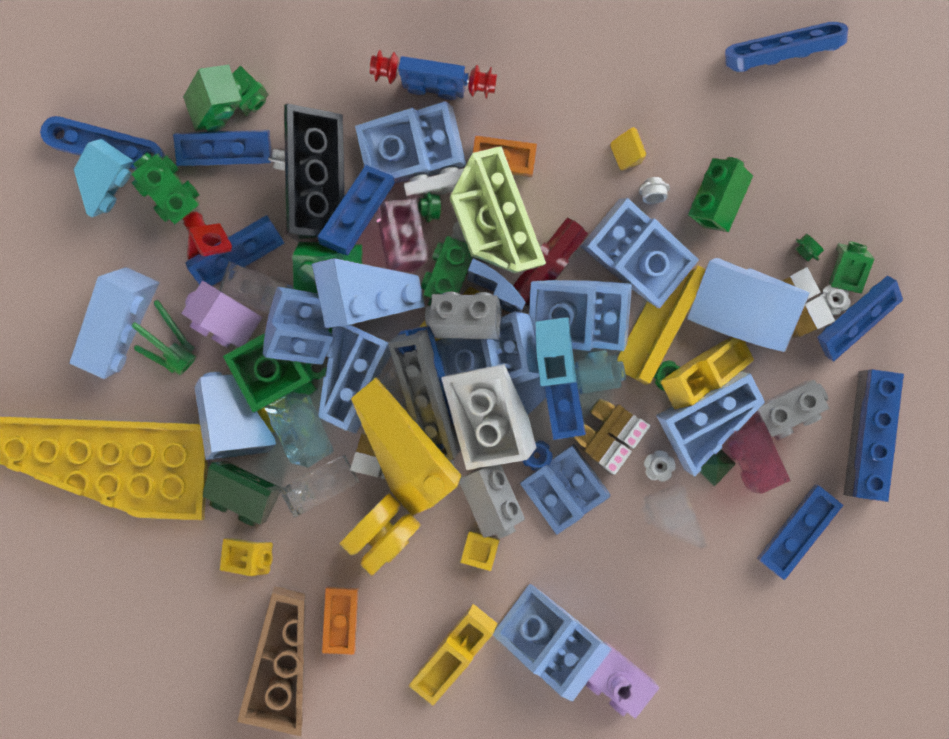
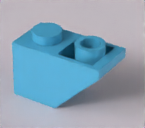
(99, 176)
(555, 352)

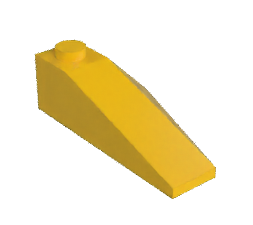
(408, 458)

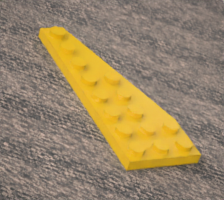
(121, 464)

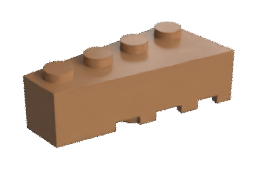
(277, 673)

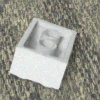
(488, 417)

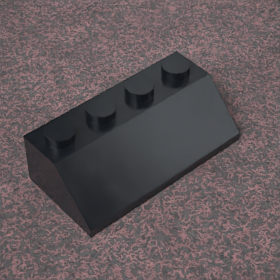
(312, 169)

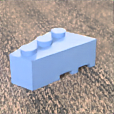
(363, 292)
(106, 328)
(352, 363)
(702, 428)

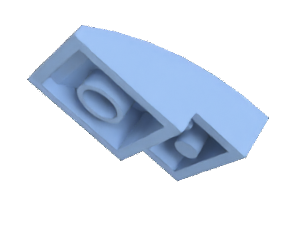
(412, 142)
(640, 252)
(747, 305)
(595, 310)
(514, 348)
(551, 642)

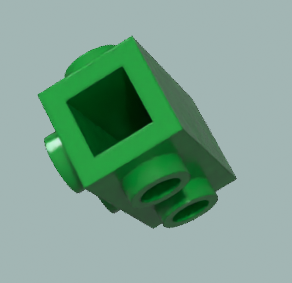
(157, 178)
(721, 194)
(450, 269)

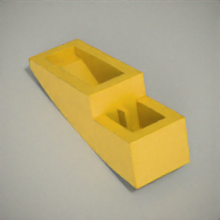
(706, 372)
(453, 654)

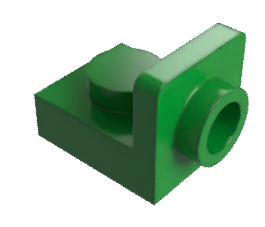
(252, 91)
(851, 267)

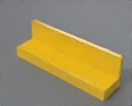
(657, 329)

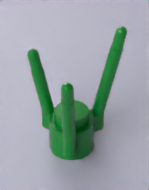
(177, 357)

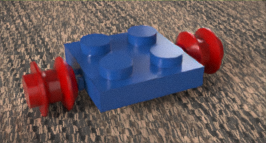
(432, 76)

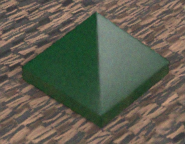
(717, 467)

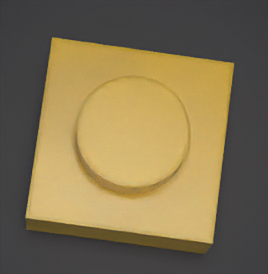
(479, 551)

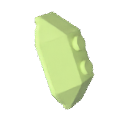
(494, 214)

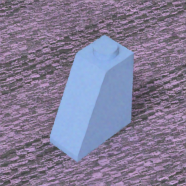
(227, 420)

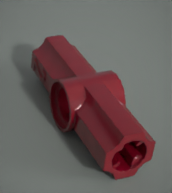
(556, 255)

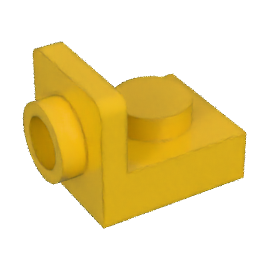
(246, 557)

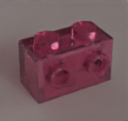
(402, 235)
(757, 458)

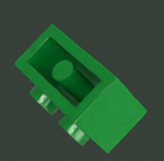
(212, 98)

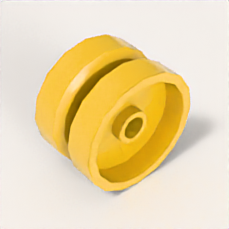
(383, 536)

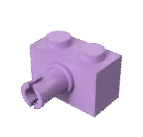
(220, 315)
(623, 683)

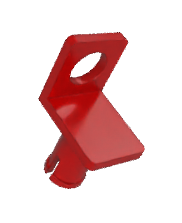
(204, 237)

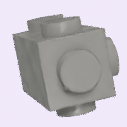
(464, 316)
(793, 407)
(492, 501)

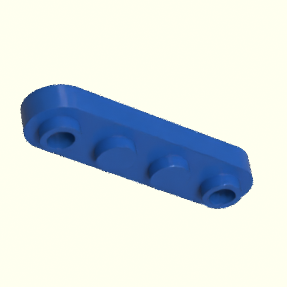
(786, 45)
(79, 134)

